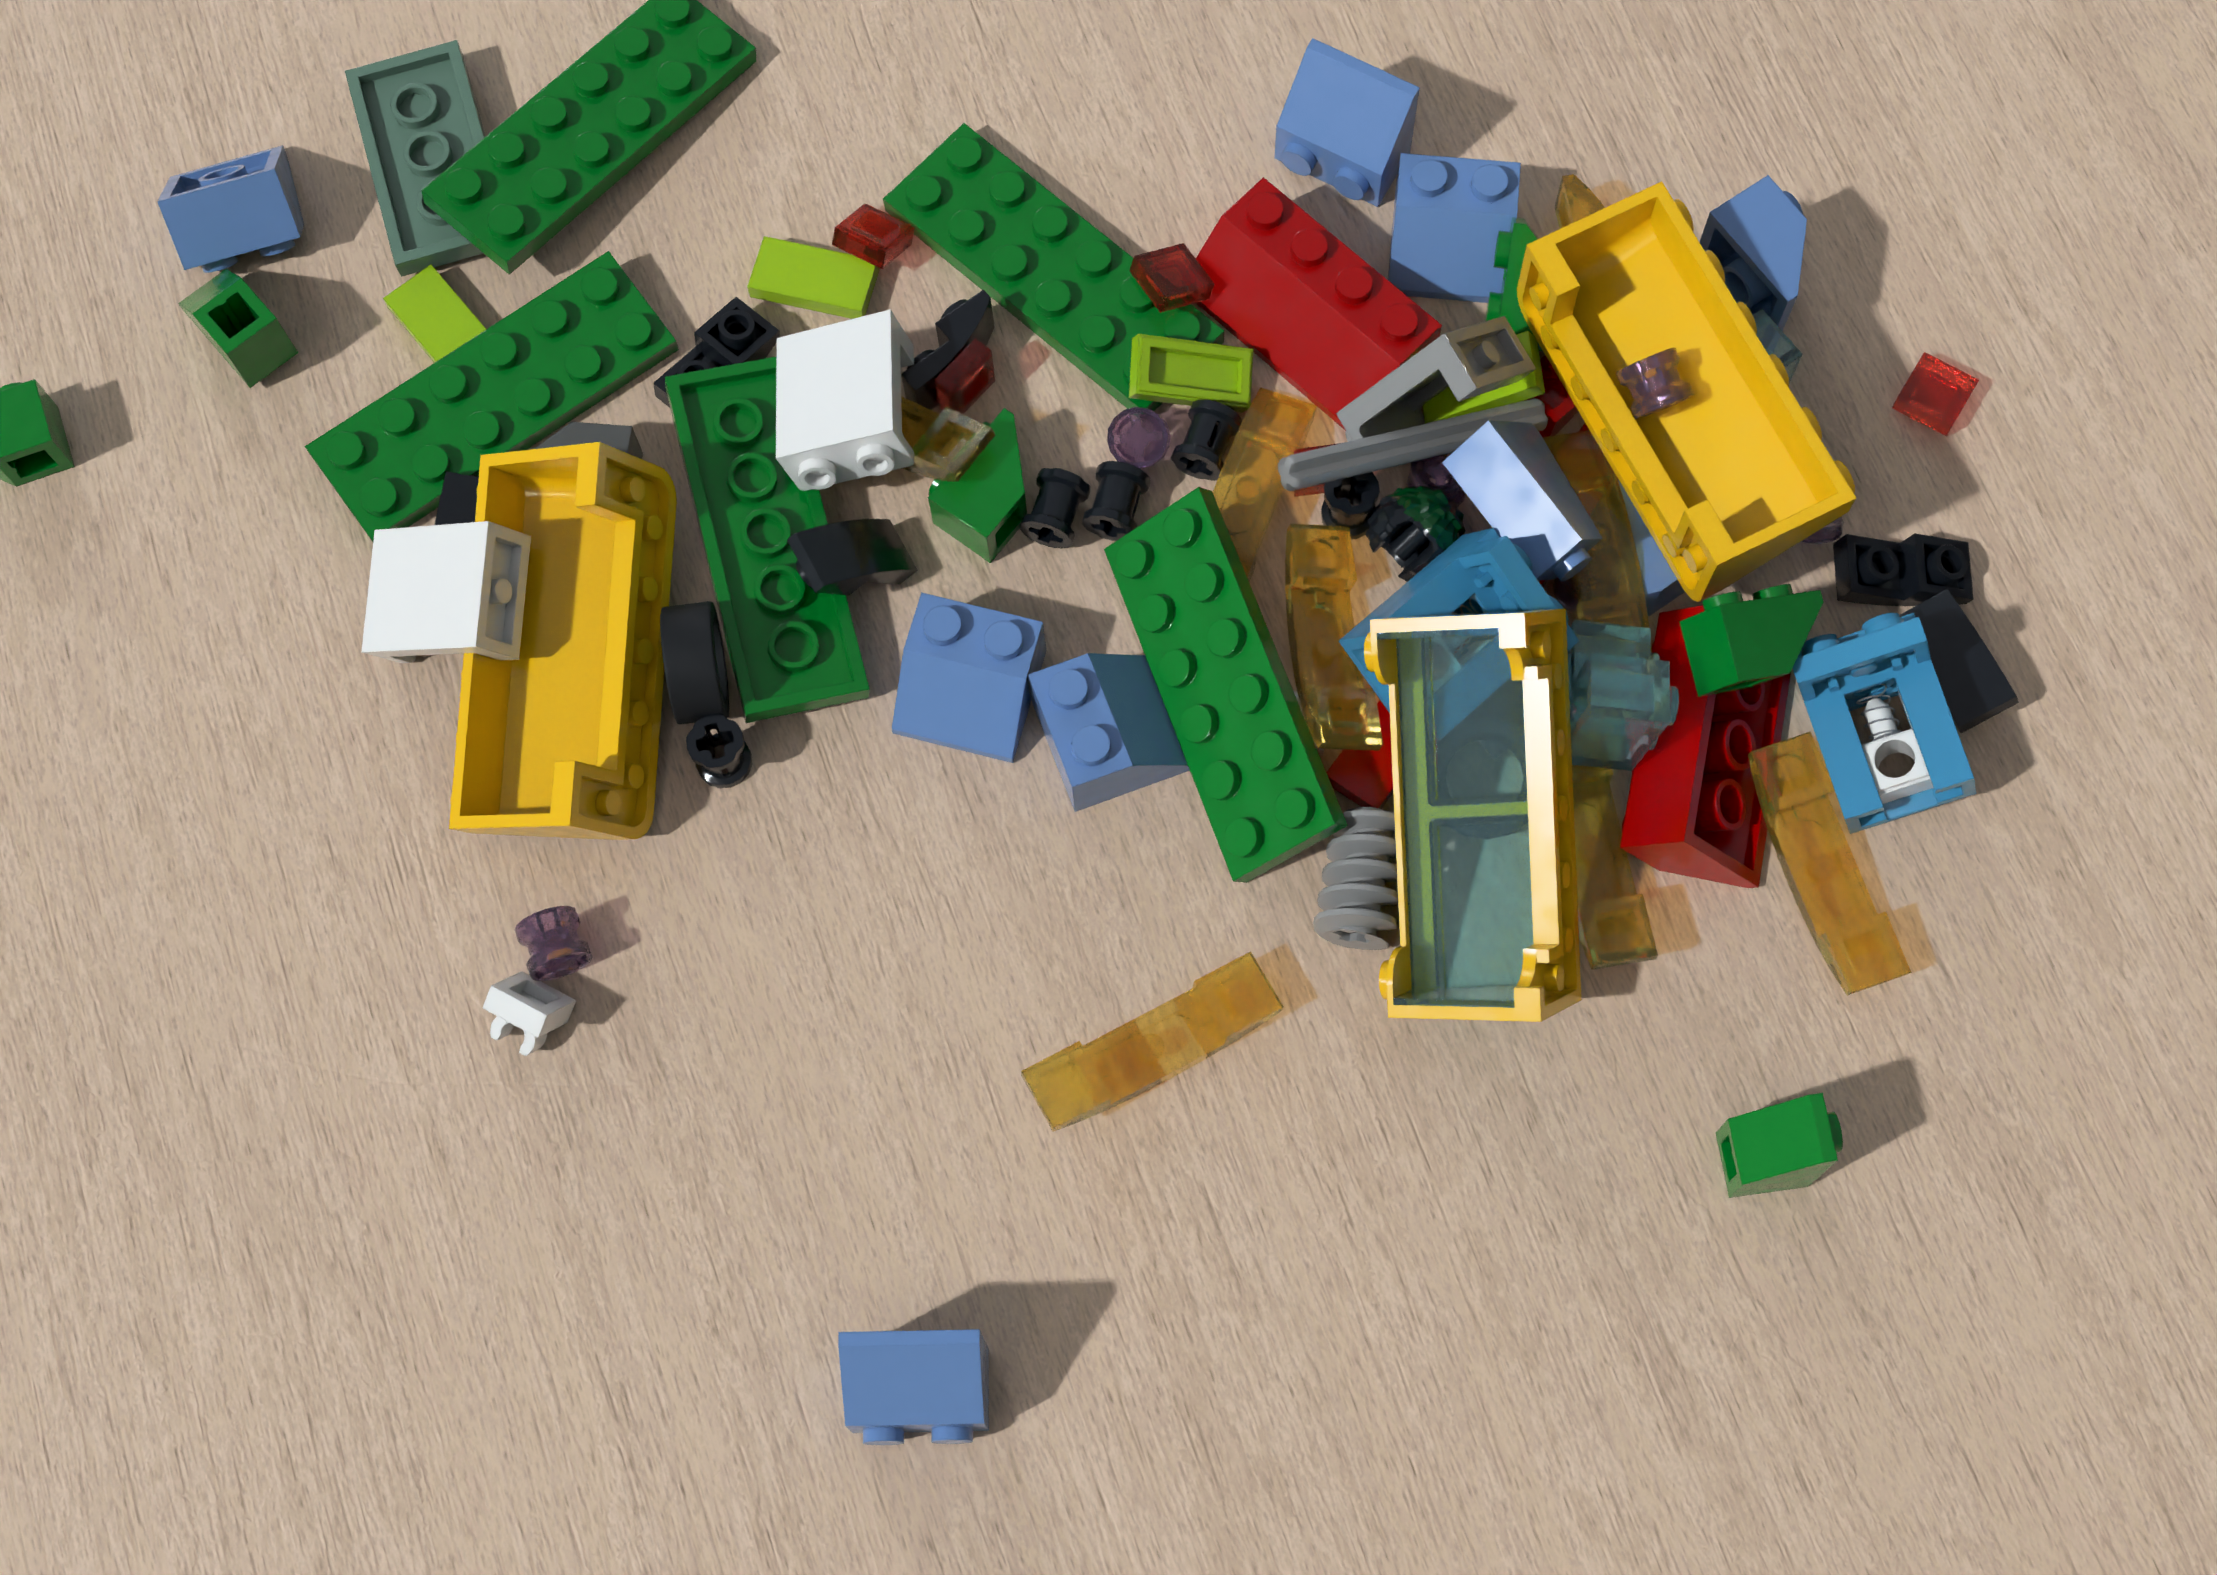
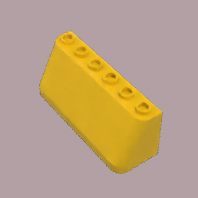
(1714, 476)
(574, 724)

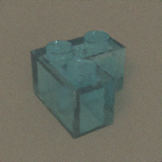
(1617, 695)

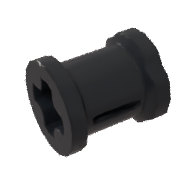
(1206, 439)
(1116, 500)
(1055, 508)
(1336, 509)
(701, 749)

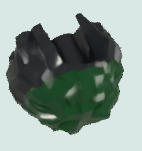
(1415, 527)

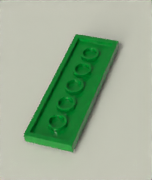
(588, 128)
(1038, 259)
(493, 395)
(783, 639)
(1224, 687)

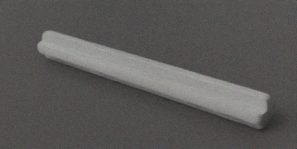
(1399, 446)

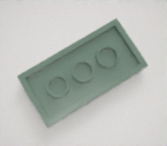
(414, 124)

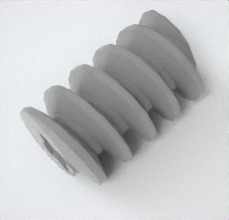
(1358, 881)

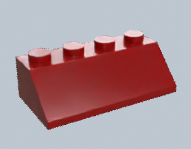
(1308, 301)
(1695, 793)

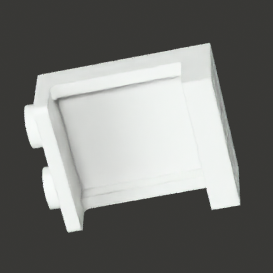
(842, 401)
(446, 591)

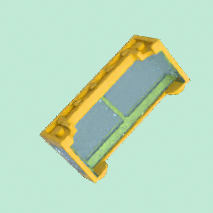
(1481, 815)

